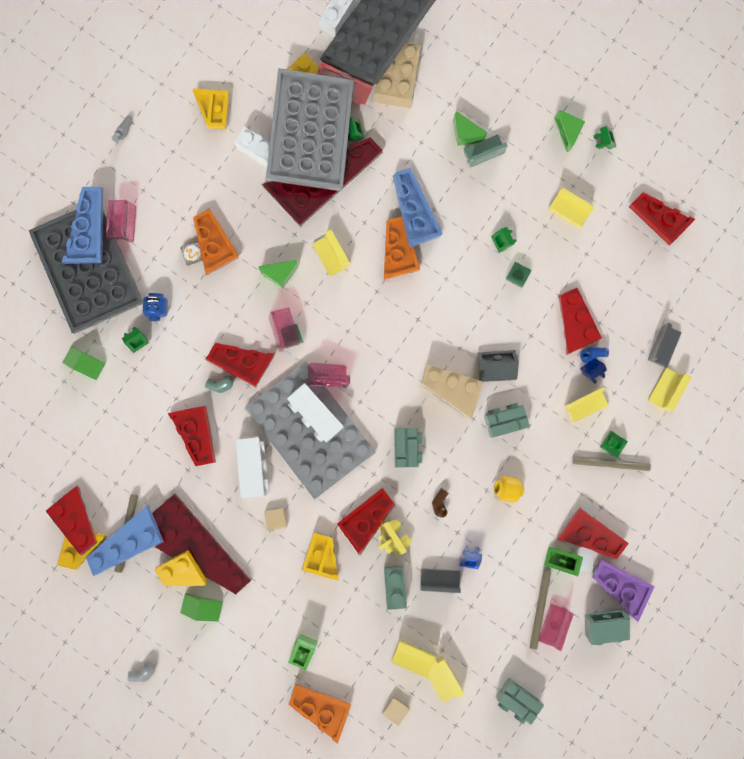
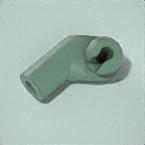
(221, 386)

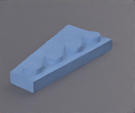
(415, 210)
(87, 229)
(129, 541)

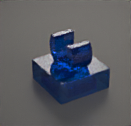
(594, 369)
(470, 559)

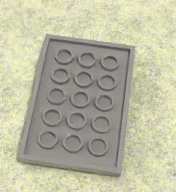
(309, 130)
(312, 461)

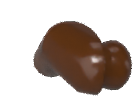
(438, 504)

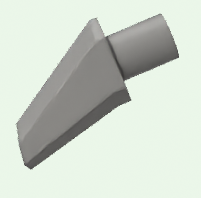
(122, 129)

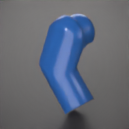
(592, 353)

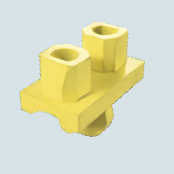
(390, 540)

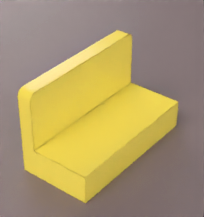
(571, 208)
(331, 254)
(669, 390)
(587, 405)
(414, 659)
(444, 681)

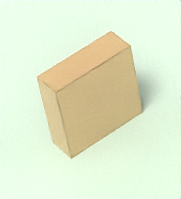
(275, 518)
(396, 711)

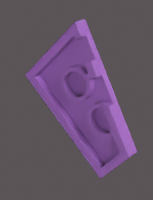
(624, 588)

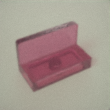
(121, 220)
(283, 329)
(327, 375)
(556, 626)

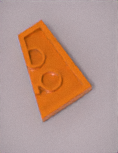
(213, 243)
(398, 256)
(321, 709)

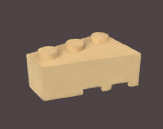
(453, 388)

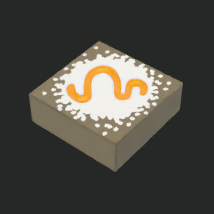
(191, 253)

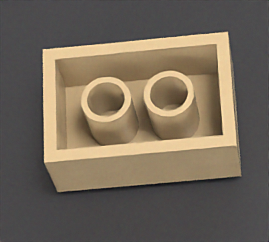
(398, 82)

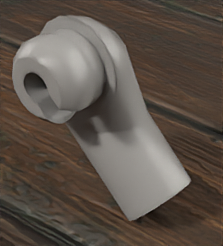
(144, 674)

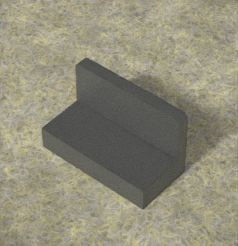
(664, 345)
(498, 365)
(440, 580)

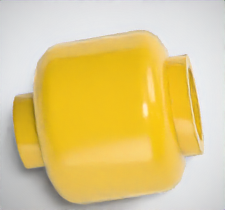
(508, 489)

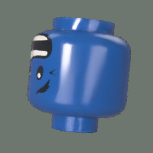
(155, 306)

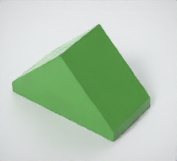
(569, 128)
(467, 131)
(279, 272)
(83, 363)
(563, 561)
(201, 608)
(303, 652)

